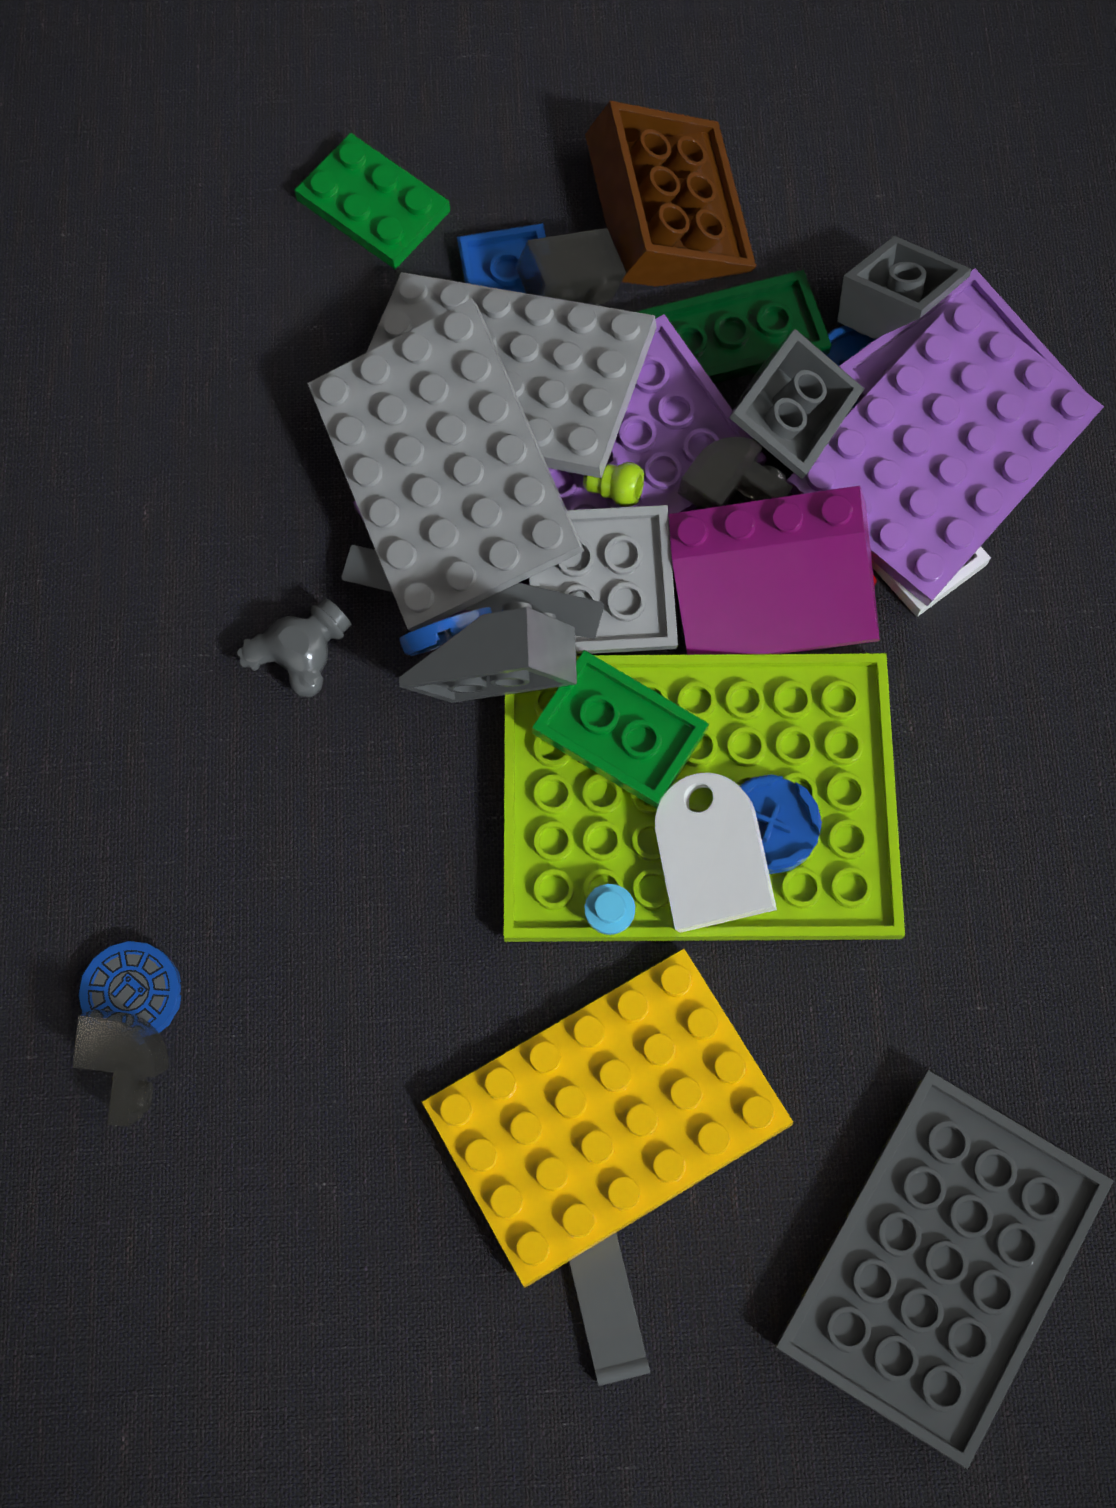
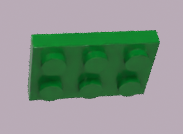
(372, 200)
(620, 729)

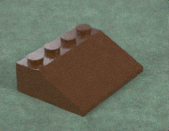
(668, 195)

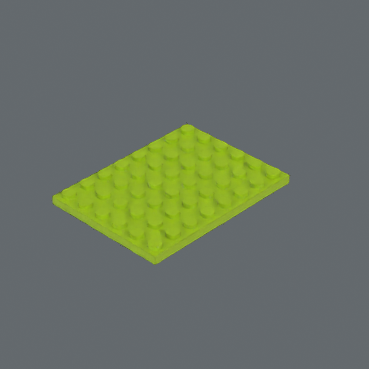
(767, 714)

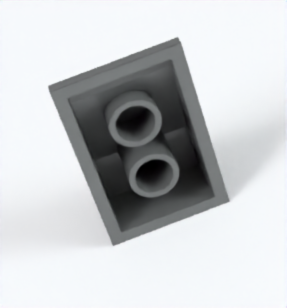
(796, 403)
(499, 657)

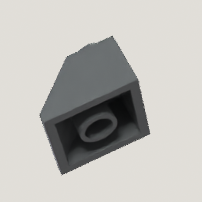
(896, 287)

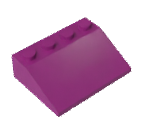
(775, 574)

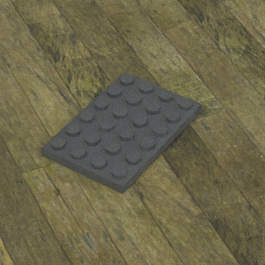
(945, 1268)

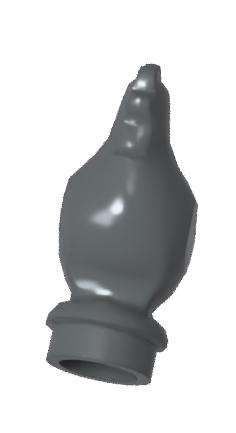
(298, 646)

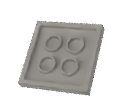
(628, 570)

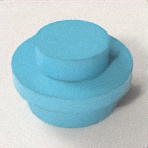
(609, 909)

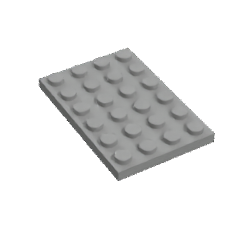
(563, 357)
(444, 467)

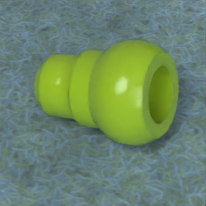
(619, 482)

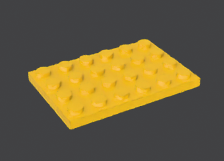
(606, 1116)

